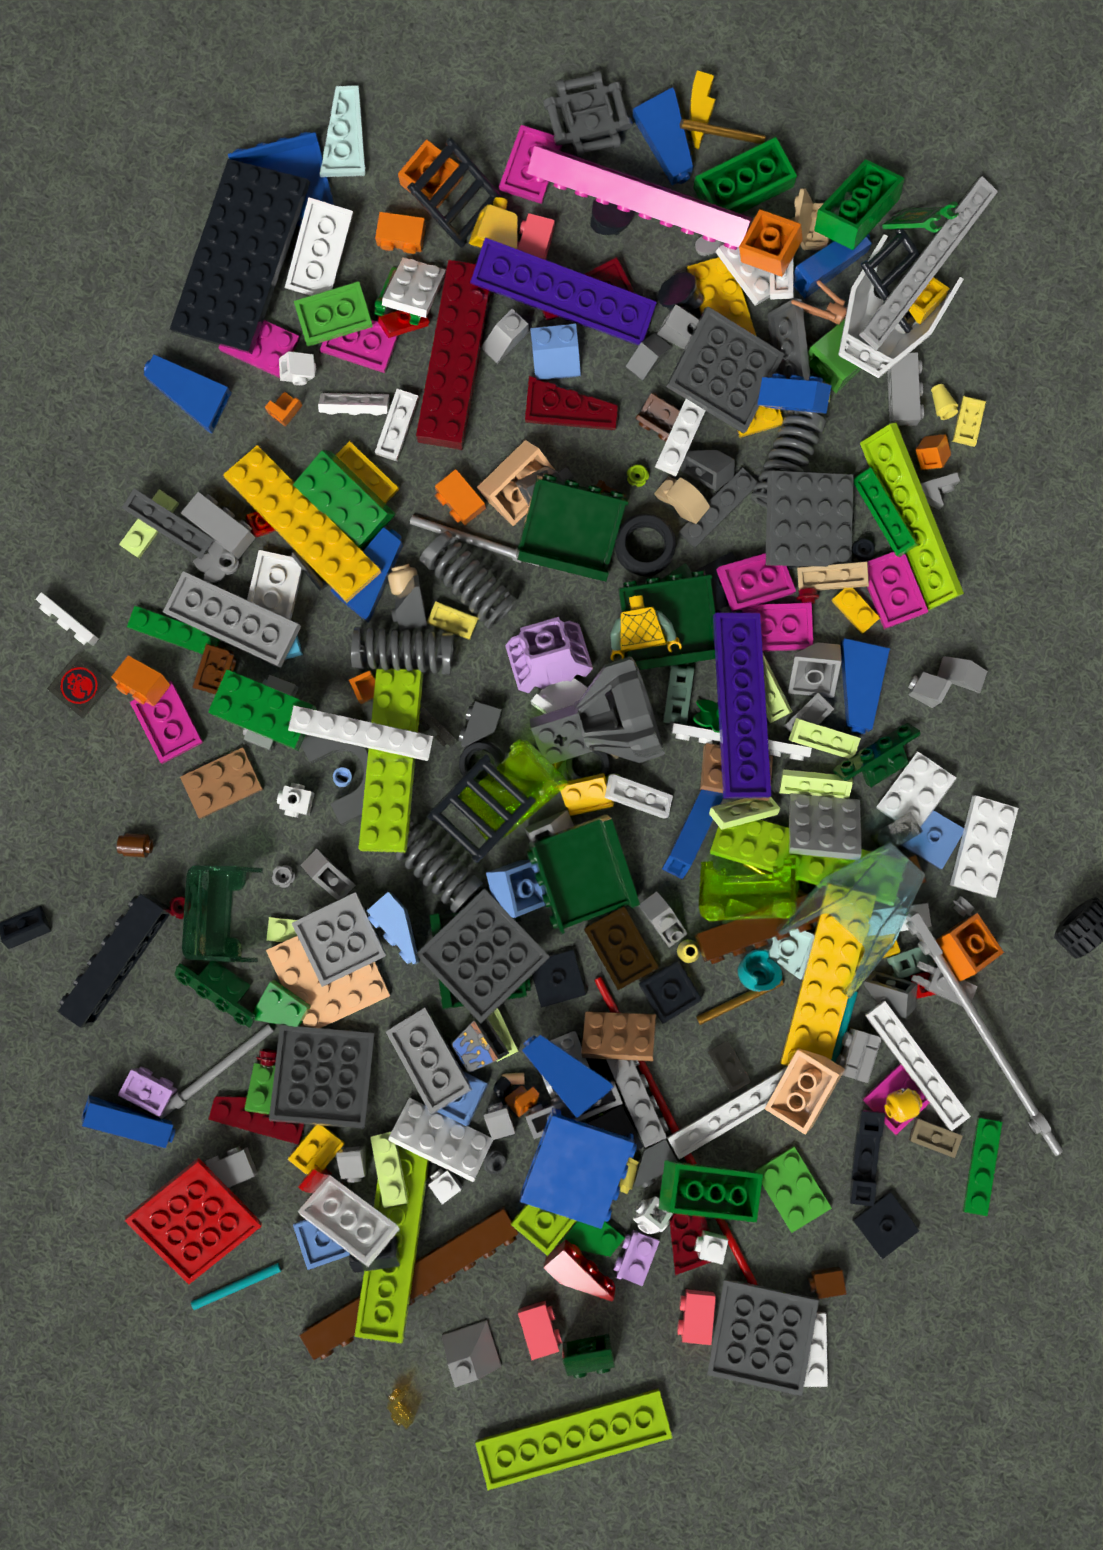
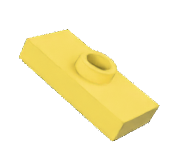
(969, 421)
(452, 620)

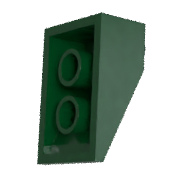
(588, 1356)

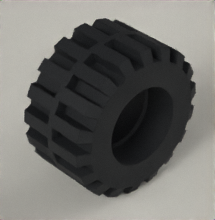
(1082, 928)

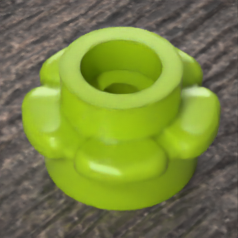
(637, 469)

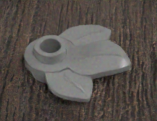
(213, 563)

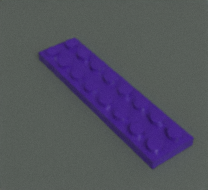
(562, 292)
(741, 705)

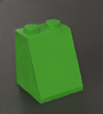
(828, 364)

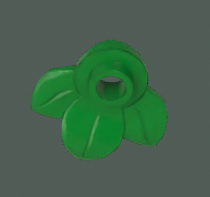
(709, 714)

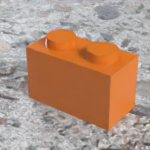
(400, 232)
(459, 497)
(140, 681)

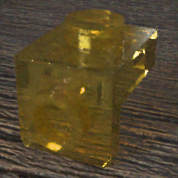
(399, 1411)

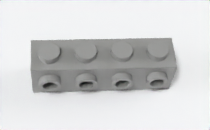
(637, 1100)
(539, 1115)

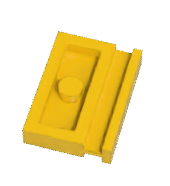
(586, 794)
(316, 1149)

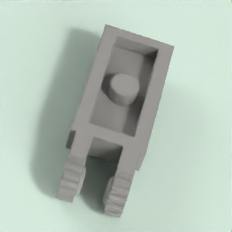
(938, 984)

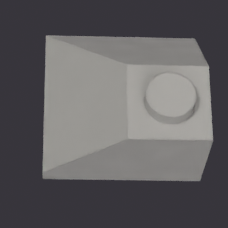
(816, 670)
(470, 1353)

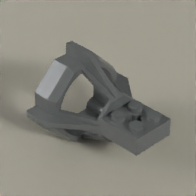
(593, 723)

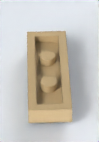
(834, 576)

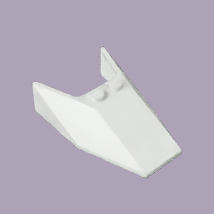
(860, 310)

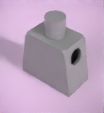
(678, 326)

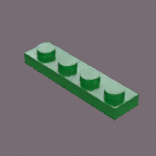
(885, 512)
(170, 630)
(982, 1166)

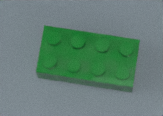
(747, 178)
(859, 204)
(344, 498)
(257, 709)
(710, 1191)

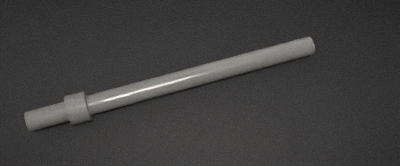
(465, 537)
(179, 1099)

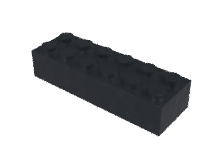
(114, 961)

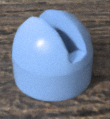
(345, 774)

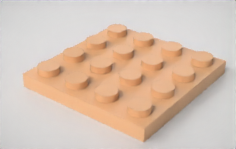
(332, 1000)

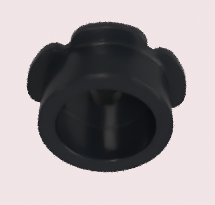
(863, 543)

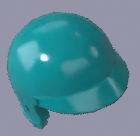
(759, 971)

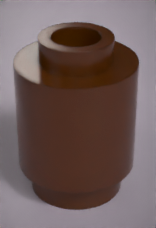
(134, 845)

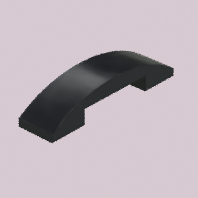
(865, 1157)

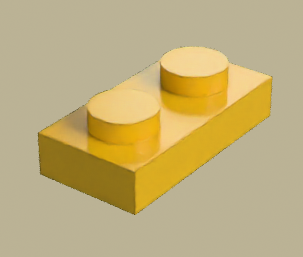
(855, 609)

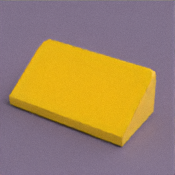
(928, 300)

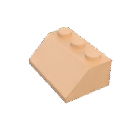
(501, 486)
(804, 1089)

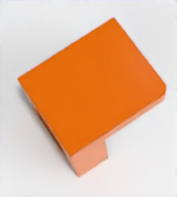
(284, 408)
(933, 452)
(363, 686)

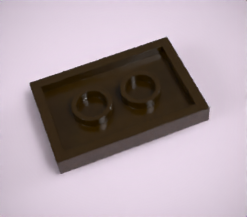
(621, 948)

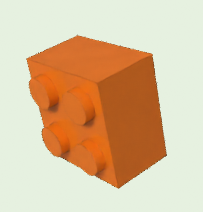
(420, 162)
(770, 243)
(969, 947)

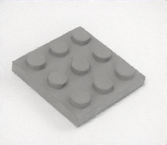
(824, 826)
(338, 939)

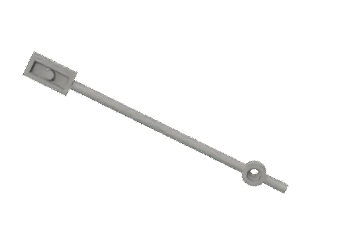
(929, 946)

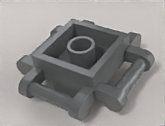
(587, 114)

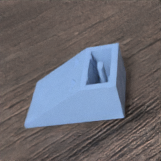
(395, 921)

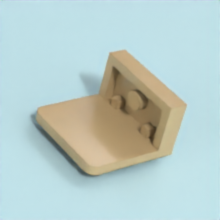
(806, 215)

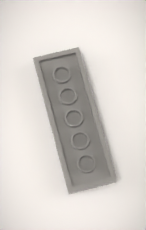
(232, 619)

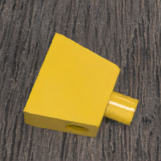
(495, 224)

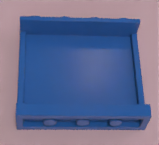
(292, 156)
(577, 1170)

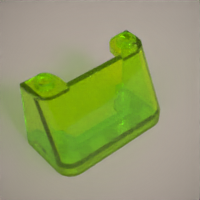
(527, 771)
(748, 895)

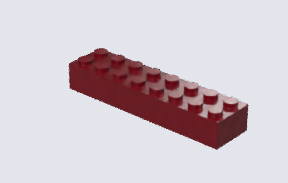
(453, 359)

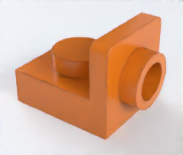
(522, 1100)

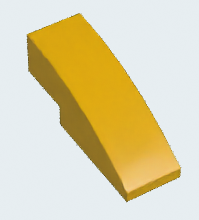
(700, 104)

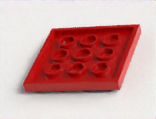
(193, 1221)

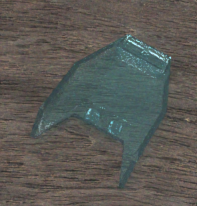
(868, 901)

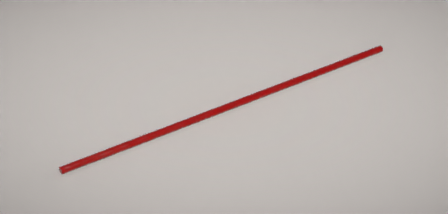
(674, 1128)

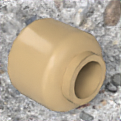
(400, 577)

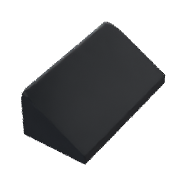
(24, 927)
(386, 1259)

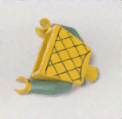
(641, 629)

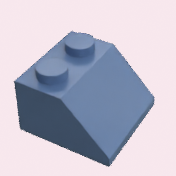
(555, 352)
(516, 887)

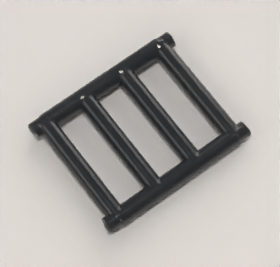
(430, 205)
(881, 285)
(493, 836)

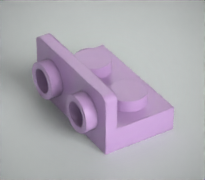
(147, 1090)
(636, 1257)

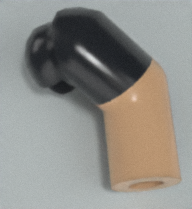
(506, 1081)

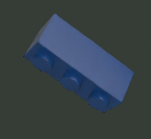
(794, 393)

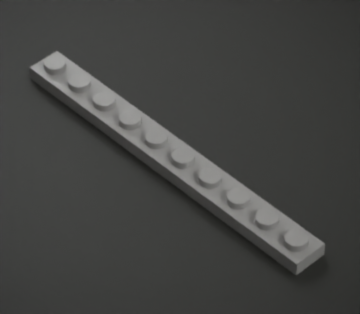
(927, 264)

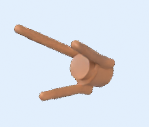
(834, 312)

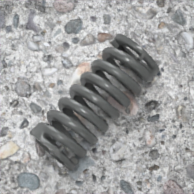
(805, 436)
(428, 559)
(444, 656)
(461, 893)

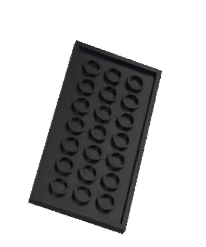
(240, 256)

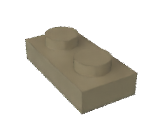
(935, 1138)

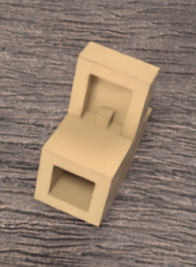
(684, 497)

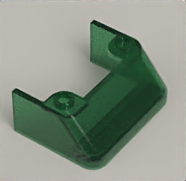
(209, 913)

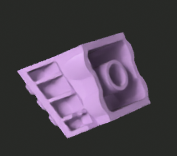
(548, 654)

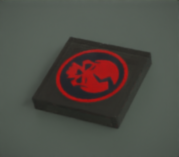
(80, 686)

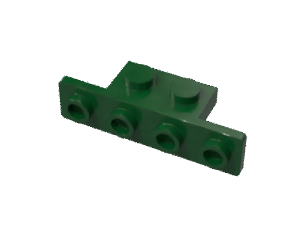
(880, 758)
(219, 987)

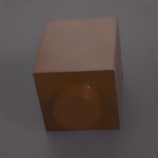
(827, 1282)

